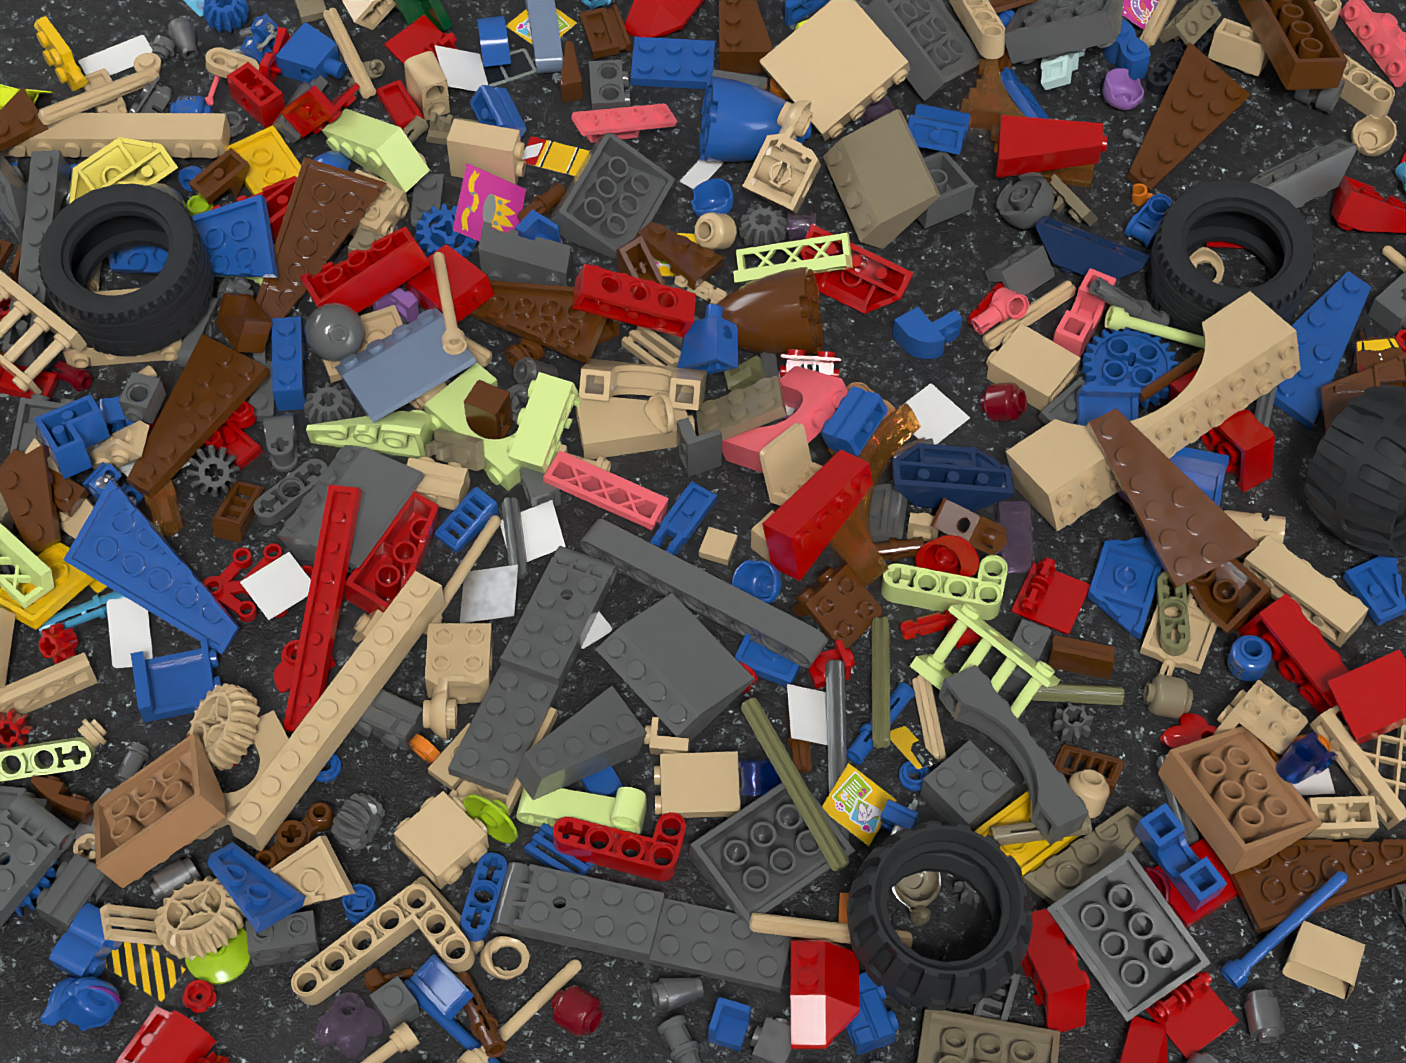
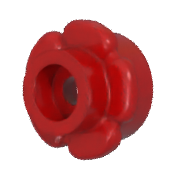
(193, 990)

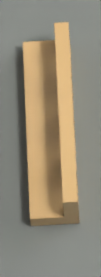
(47, 685)

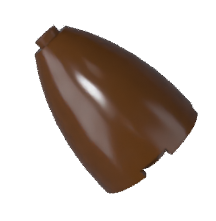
(777, 313)

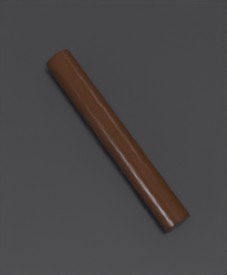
(1172, 375)

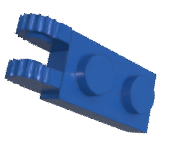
(684, 517)

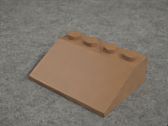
(1237, 797)
(156, 812)

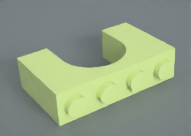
(449, 414)

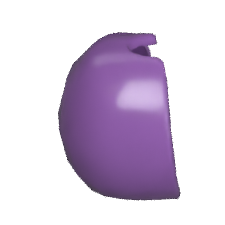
(1121, 90)

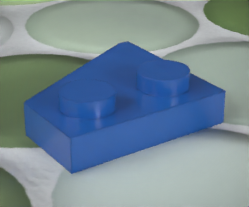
(1378, 588)

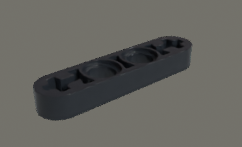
(1174, 55)

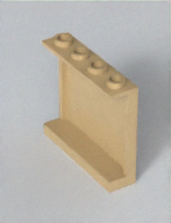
(837, 64)

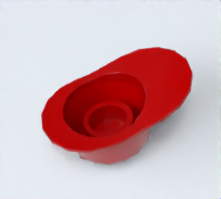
(949, 555)

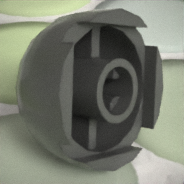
(1026, 201)
(334, 331)

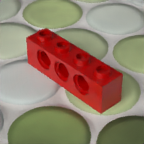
(634, 300)

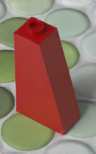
(1046, 144)

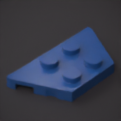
(1126, 582)

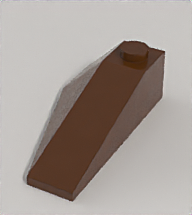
(1230, 595)

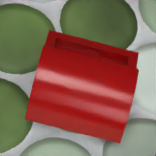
(167, 1039)

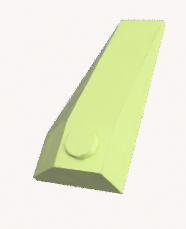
(395, 434)

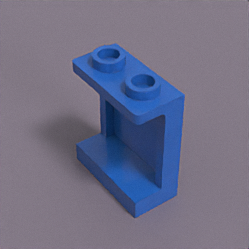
(939, 128)
(1097, 400)
(1204, 469)
(174, 682)

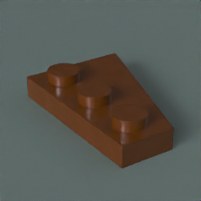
(683, 255)
(29, 498)

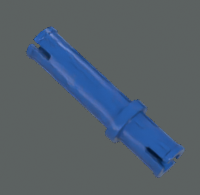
(860, 748)

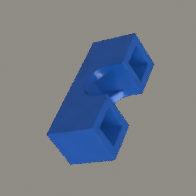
(287, 363)
(1165, 840)

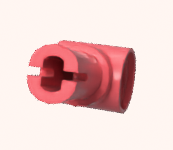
(1001, 309)

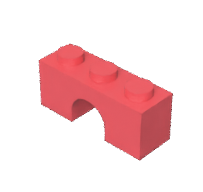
(1080, 323)

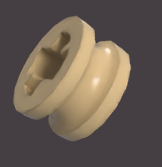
(84, 843)

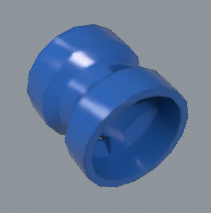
(363, 897)

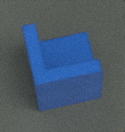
(538, 225)
(729, 1024)

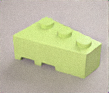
(543, 422)

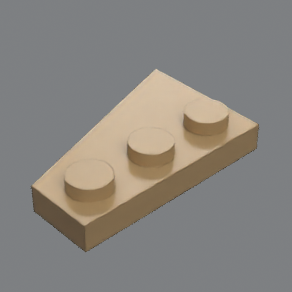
(315, 872)

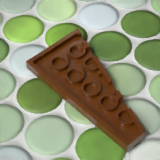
(1189, 112)
(317, 222)
(543, 316)
(201, 401)
(1176, 515)
(1296, 872)

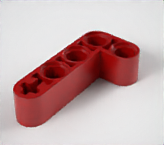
(618, 841)

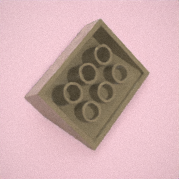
(881, 178)
(976, 1039)

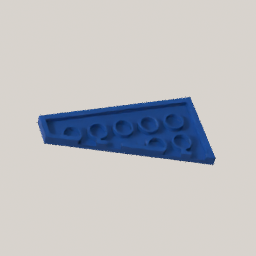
(234, 238)
(1321, 344)
(137, 562)

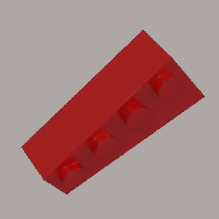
(394, 556)
(1298, 650)

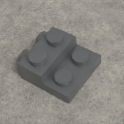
(25, 426)

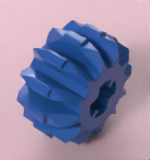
(225, 14)

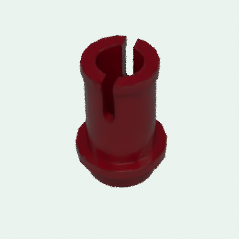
(77, 378)

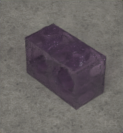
(1019, 546)

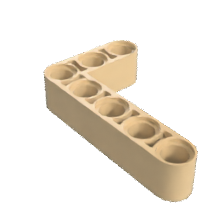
(982, 26)
(1361, 86)
(383, 941)

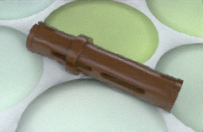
(482, 1022)

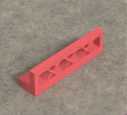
(606, 490)

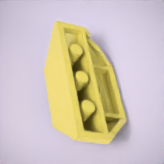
(121, 163)

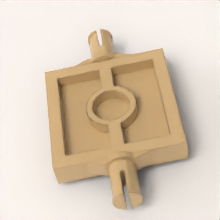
(1201, 635)

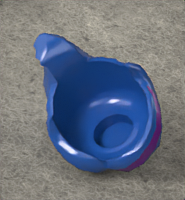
(82, 1002)

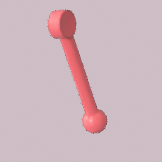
(209, 99)

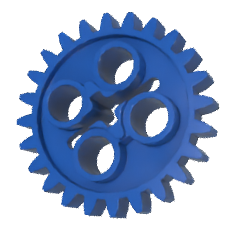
(1129, 362)

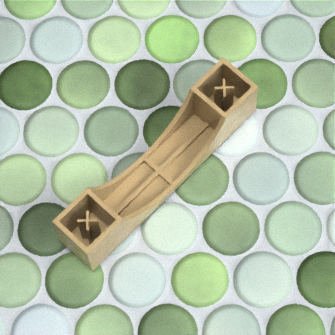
(1243, 358)

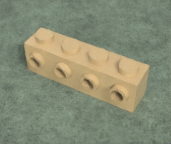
(1320, 597)

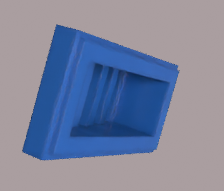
(469, 504)

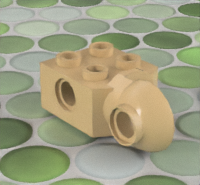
(784, 166)
(455, 671)

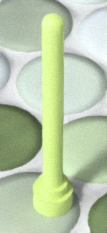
(1119, 319)

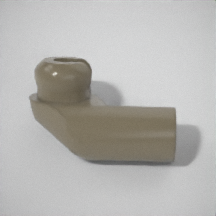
(374, 69)

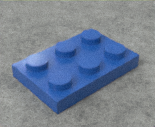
(672, 62)

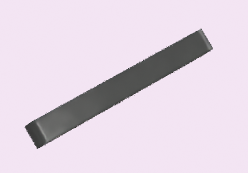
(705, 593)

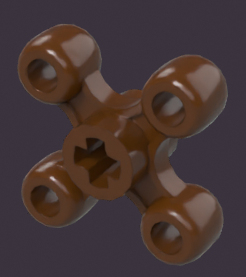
(301, 831)

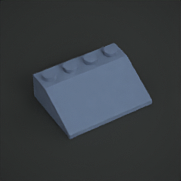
(401, 366)

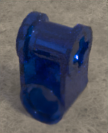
(1305, 759)
(758, 777)

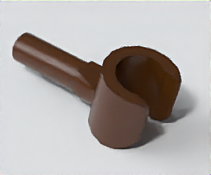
(375, 979)

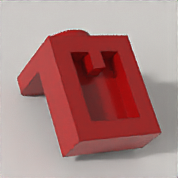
(817, 671)

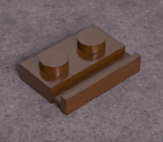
(604, 31)

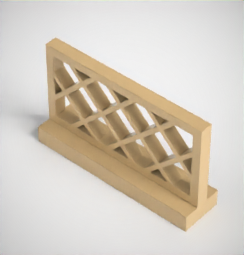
(1361, 770)

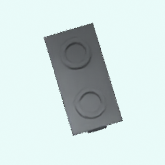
(153, 97)

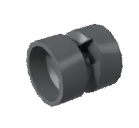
(1324, 99)

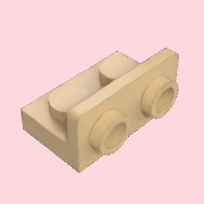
(122, 446)

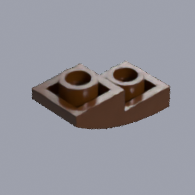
(71, 806)

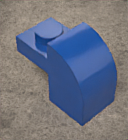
(493, 41)
(926, 338)

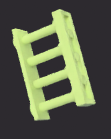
(933, 669)

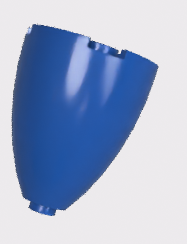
(737, 120)

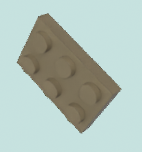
(743, 409)

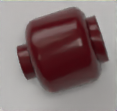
(1004, 402)
(577, 1011)

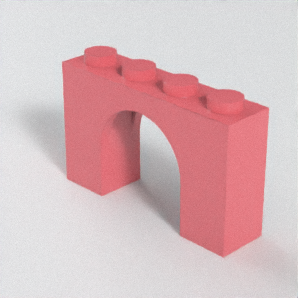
(807, 390)

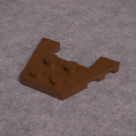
(1338, 394)

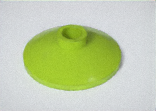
(493, 816)
(224, 965)

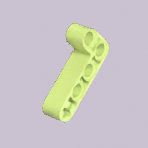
(899, 577)
(32, 766)
(622, 813)

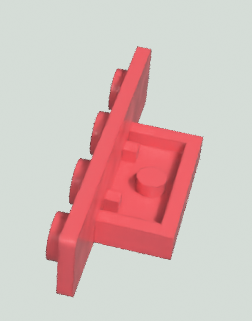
(1380, 37)
(623, 121)

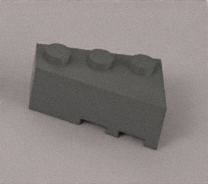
(523, 260)

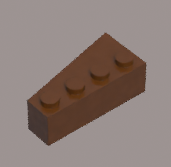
(742, 37)

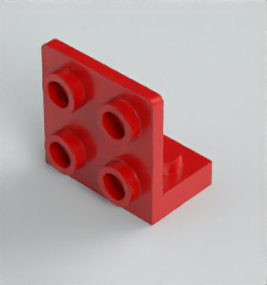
(313, 109)

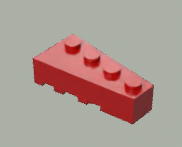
(368, 273)
(1239, 437)
(815, 513)

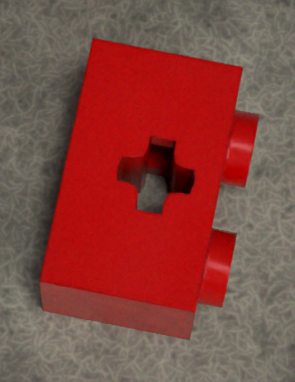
(256, 94)

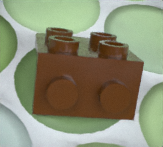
(838, 604)

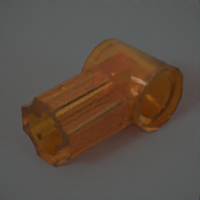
(165, 509)

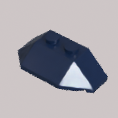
(1081, 250)
(951, 472)

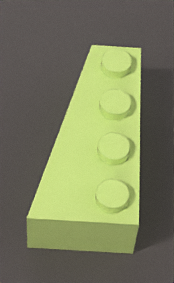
(377, 147)

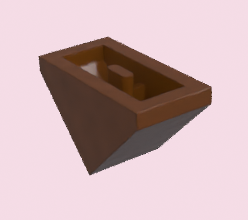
(637, 261)

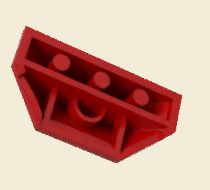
(659, 17)
(867, 285)
(822, 991)

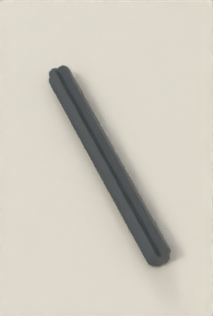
(836, 726)

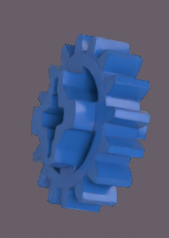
(442, 233)

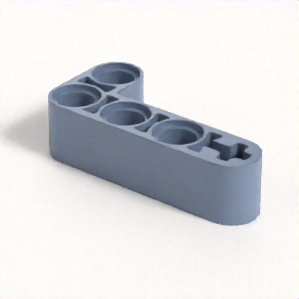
(545, 35)

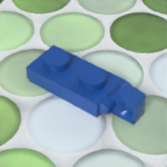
(1021, 95)

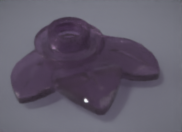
(348, 1030)

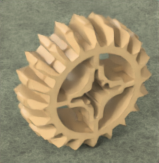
(226, 724)
(198, 919)

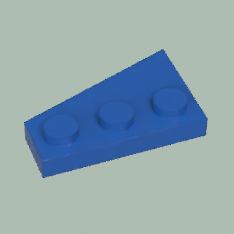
(253, 887)

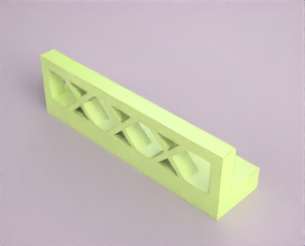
(817, 264)
(28, 564)

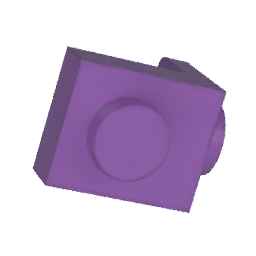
(405, 303)

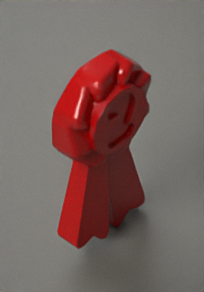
(268, 64)

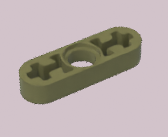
(1166, 623)

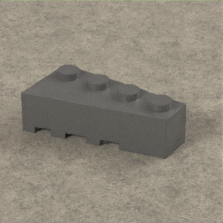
(583, 745)

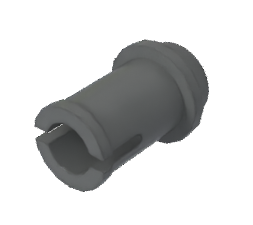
(132, 762)

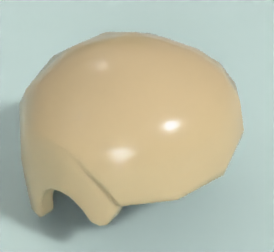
(1374, 135)

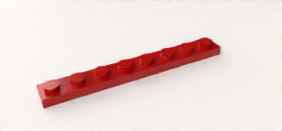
(323, 603)

